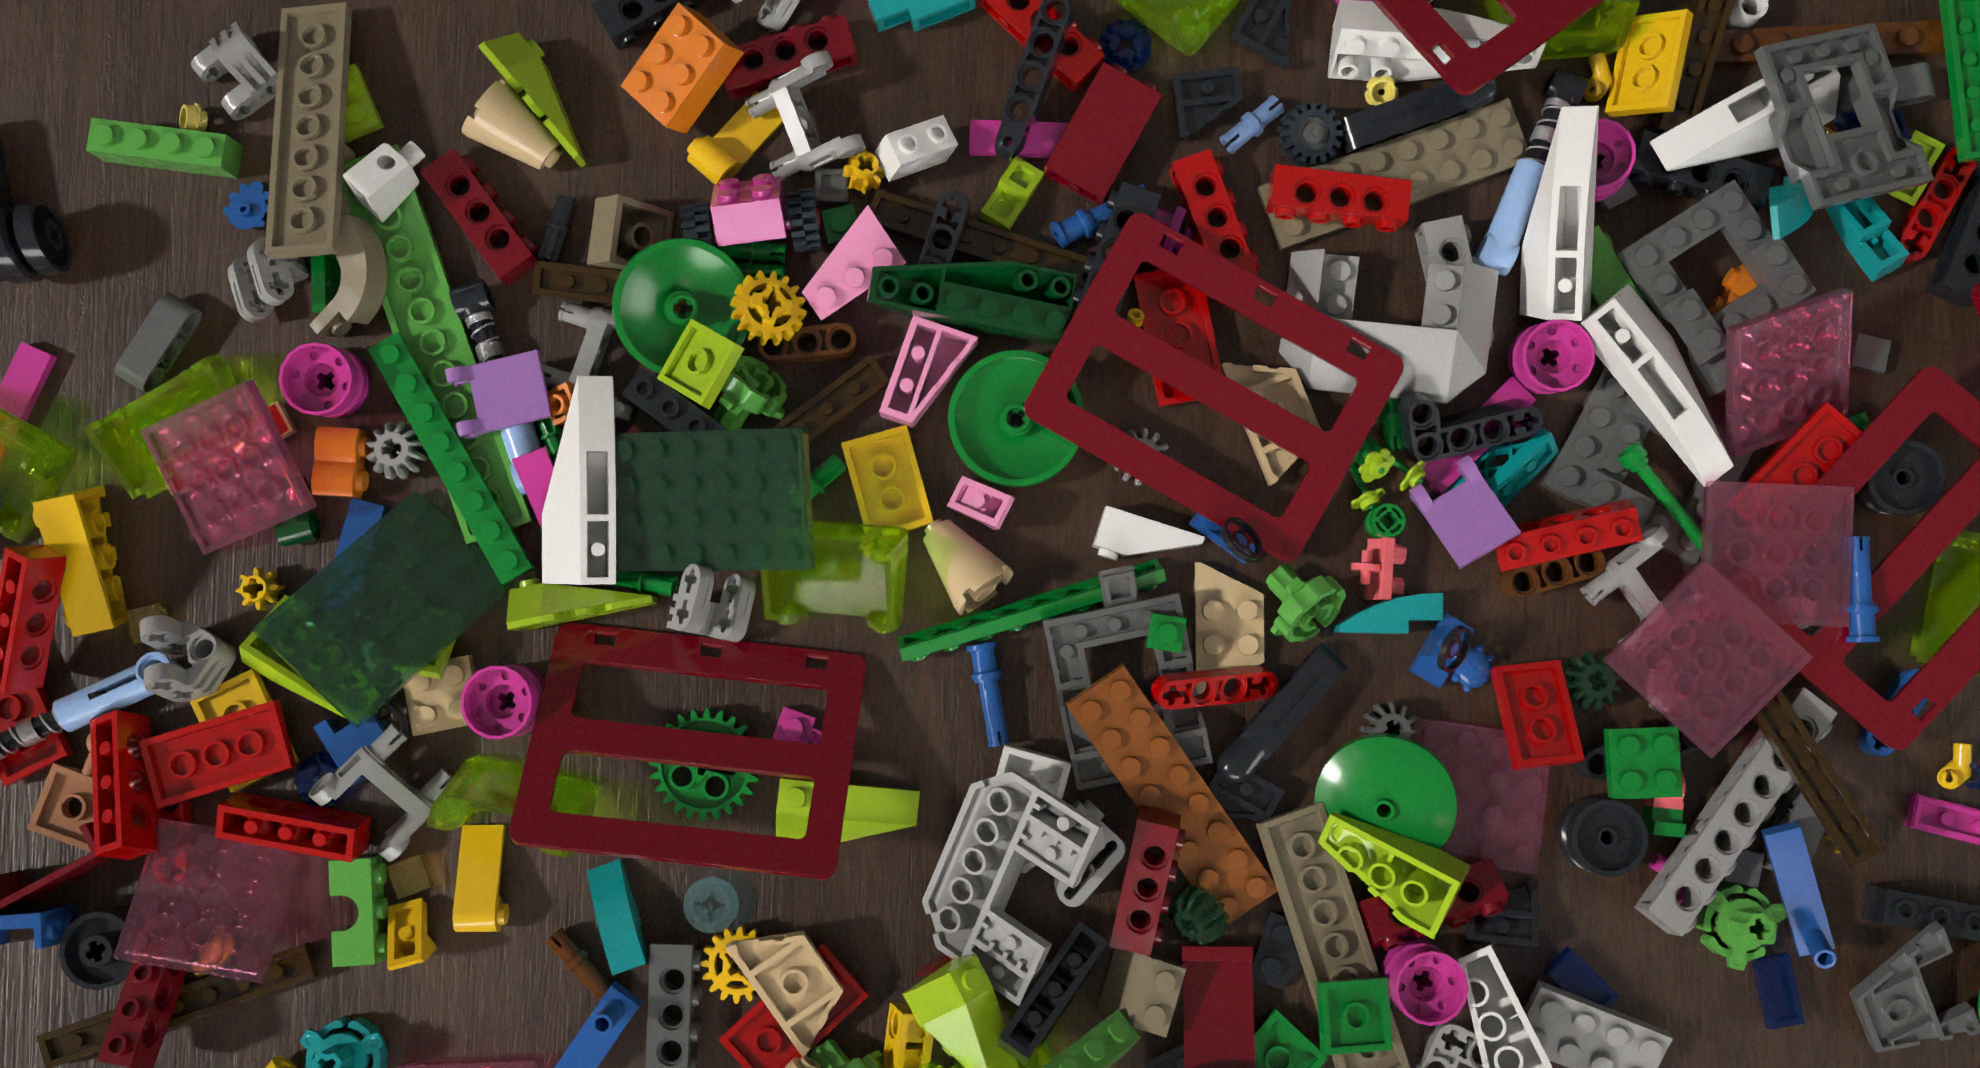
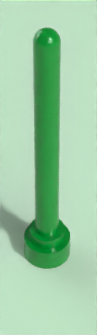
(1636, 459)

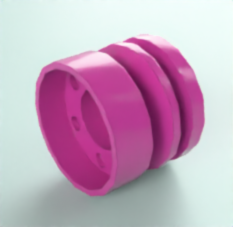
(1616, 157)
(1569, 353)
(306, 382)
(487, 700)
(1438, 993)

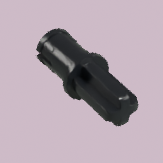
(557, 228)

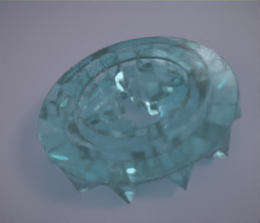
(699, 915)

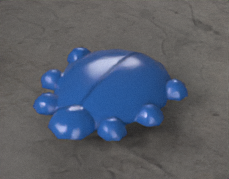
(247, 206)
(1474, 669)

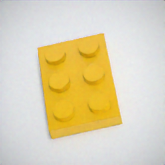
(1650, 64)
(887, 479)
(232, 696)

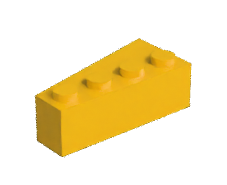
(77, 528)

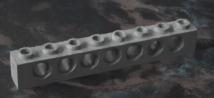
(1718, 815)

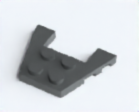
(1896, 1002)

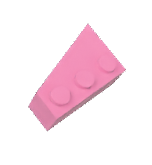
(850, 265)
(923, 369)

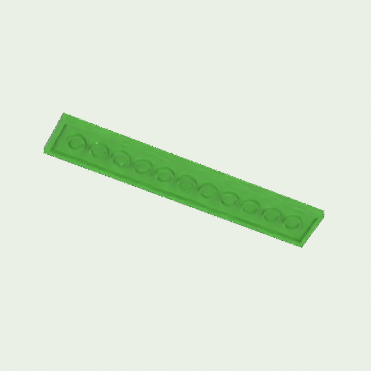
(422, 311)

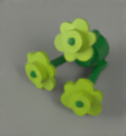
(1375, 463)

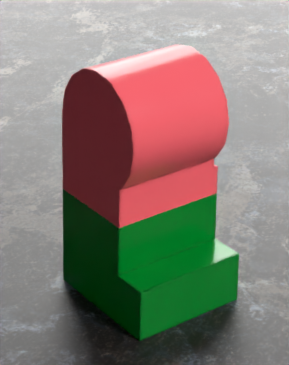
(1665, 815)

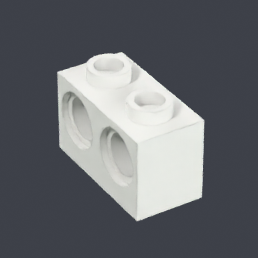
(915, 148)

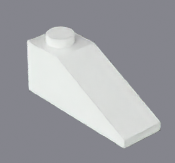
(1134, 535)

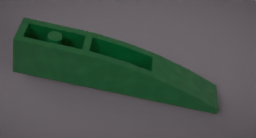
(981, 296)

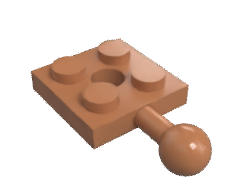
(52, 811)

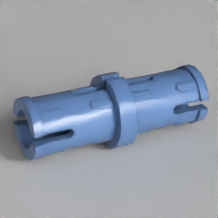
(1252, 124)

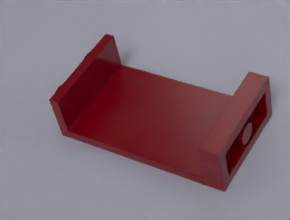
(1102, 133)
(17, 893)
(1218, 1007)

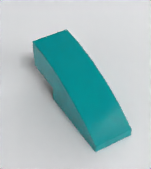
(919, 12)
(1788, 208)
(1867, 237)
(1393, 615)
(617, 917)

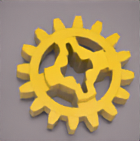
(755, 313)
(722, 979)

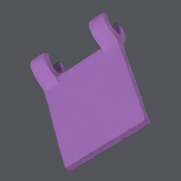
(504, 393)
(1468, 517)

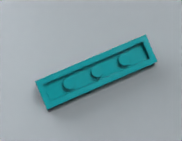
(1524, 464)

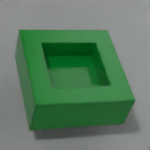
(838, 222)
(1165, 632)

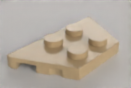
(1285, 390)
(1225, 622)
(790, 981)

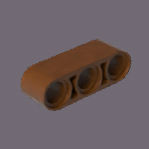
(824, 350)
(1538, 581)

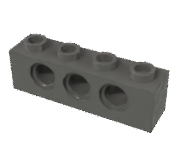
(685, 957)

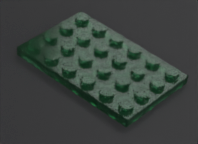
(714, 500)
(383, 608)

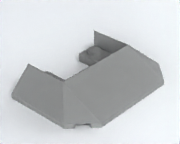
(1437, 357)
(992, 837)

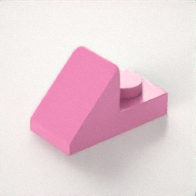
(981, 502)

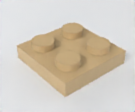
(436, 702)

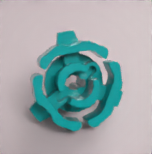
(345, 1048)

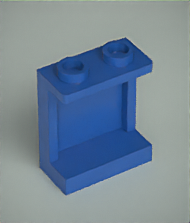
(46, 921)

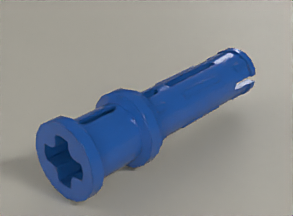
(1080, 224)
(1862, 609)
(987, 677)

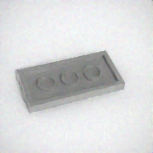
(1592, 1035)

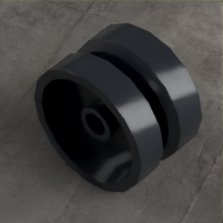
(32, 242)
(1905, 482)
(1622, 839)
(89, 949)

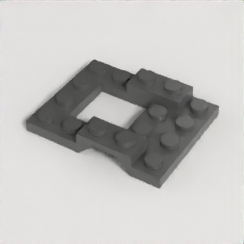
(1849, 162)
(1768, 262)
(1592, 476)
(1066, 643)

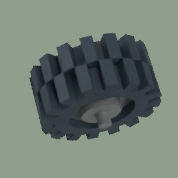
(1309, 134)

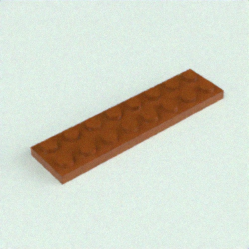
(1164, 779)

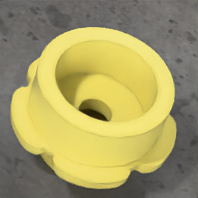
(1377, 83)
(193, 117)

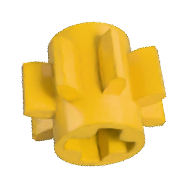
(863, 172)
(249, 588)

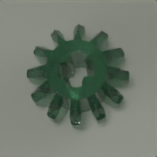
(1583, 689)
(1198, 915)

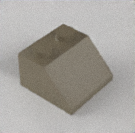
(623, 229)
(1142, 989)

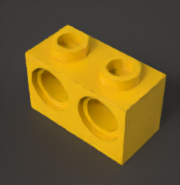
(905, 1040)

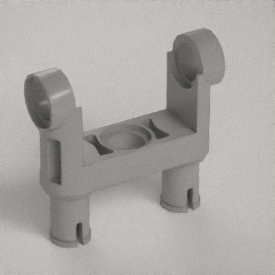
(786, 96)
(599, 329)
(1622, 573)
(371, 763)

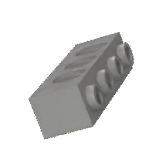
(1449, 234)

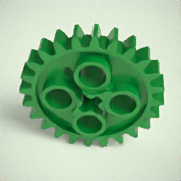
(697, 794)

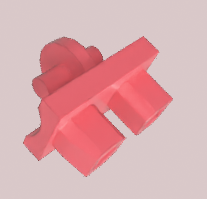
(1377, 569)

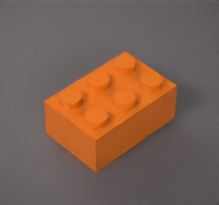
(682, 68)

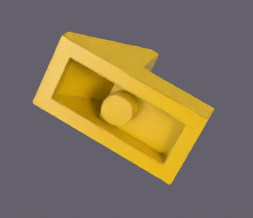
(408, 935)

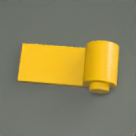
(733, 145)
(477, 896)

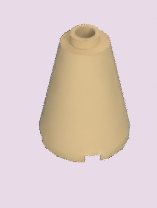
(511, 127)
(964, 566)

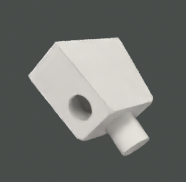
(385, 178)

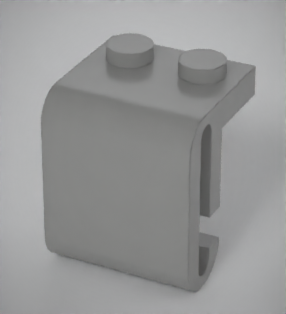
(1100, 867)

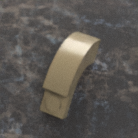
(362, 279)

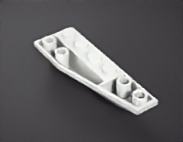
(1370, 45)
(1738, 124)
(1561, 224)
(1656, 378)
(582, 491)

